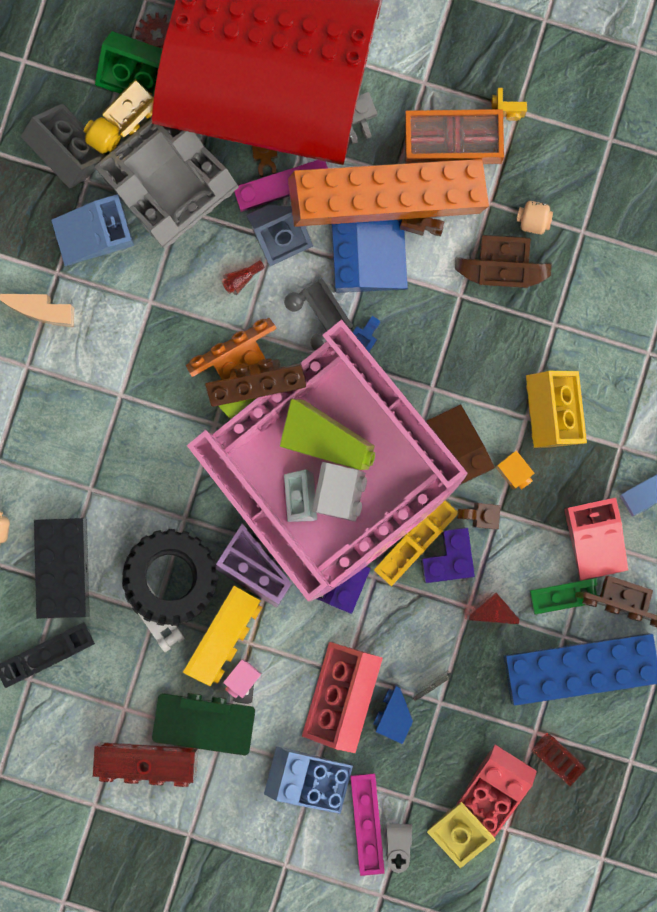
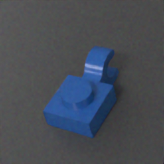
(365, 335)

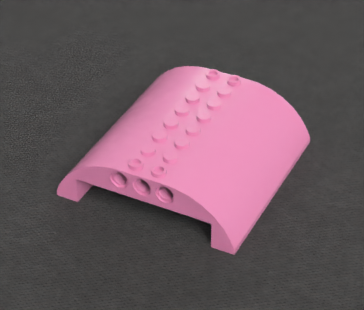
(403, 487)

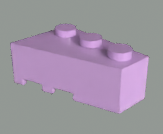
(252, 568)

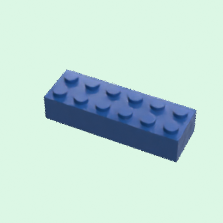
(581, 669)

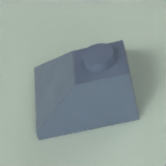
(276, 233)

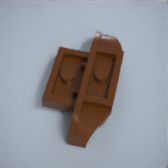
(504, 263)

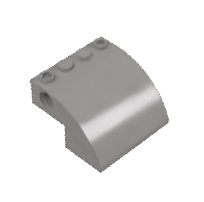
(166, 180)

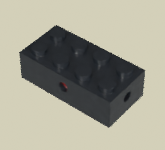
(61, 568)

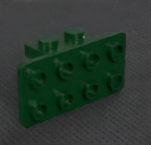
(203, 723)

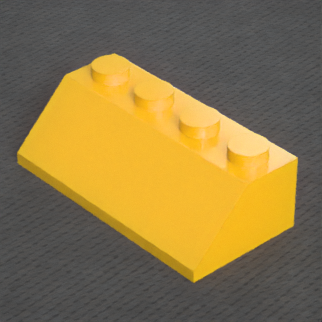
(222, 636)

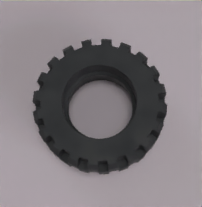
(179, 545)

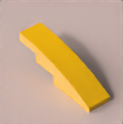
(415, 543)

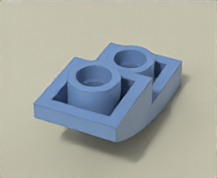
(641, 496)

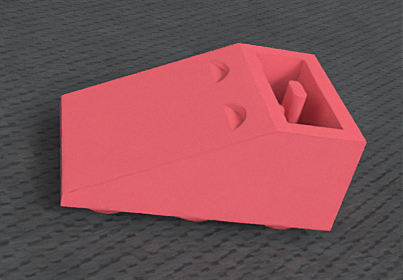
(597, 538)
(497, 788)

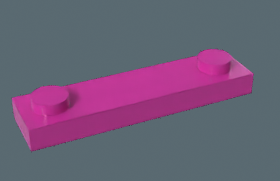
(270, 187)
(367, 824)

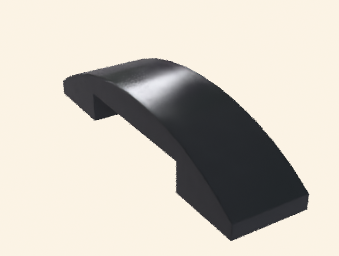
(45, 655)

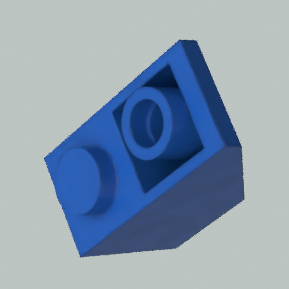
(396, 718)

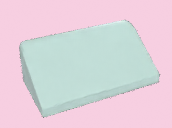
(300, 496)

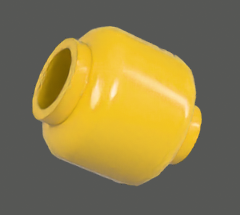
(102, 135)

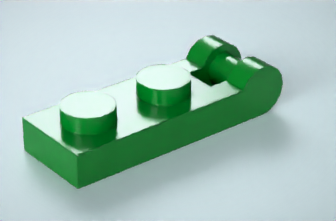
(560, 596)

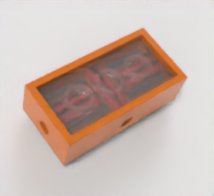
(454, 135)

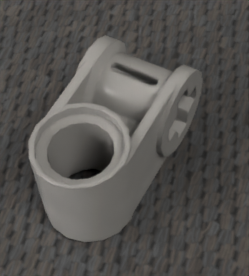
(399, 842)

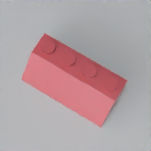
(342, 697)

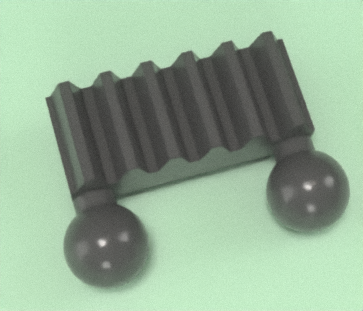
(324, 306)

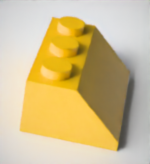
(556, 409)

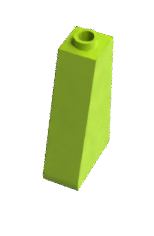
(320, 436)

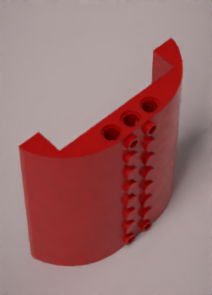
(266, 72)

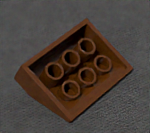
(462, 441)

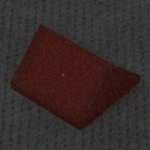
(493, 610)

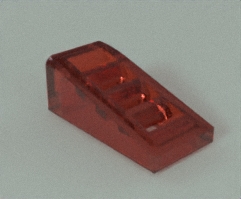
(541, 752)

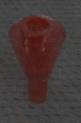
(237, 280)

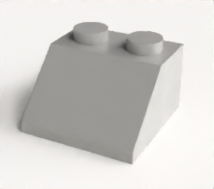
(339, 492)

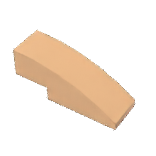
(39, 308)

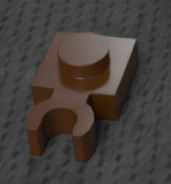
(265, 156)

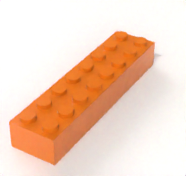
(387, 192)

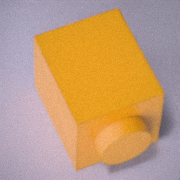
(515, 471)

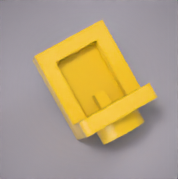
(511, 110)

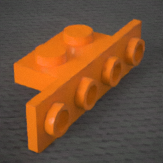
(236, 351)

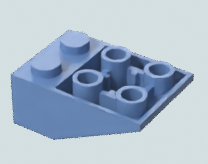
(93, 230)
(307, 780)

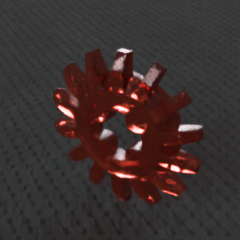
(153, 24)

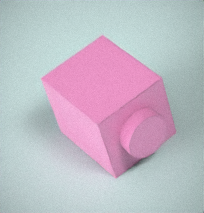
(241, 679)

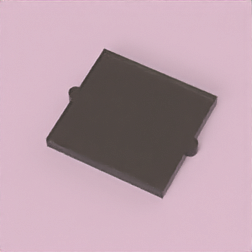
(431, 685)

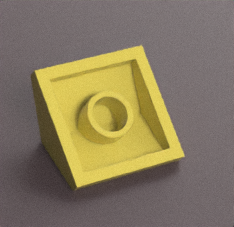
(460, 834)

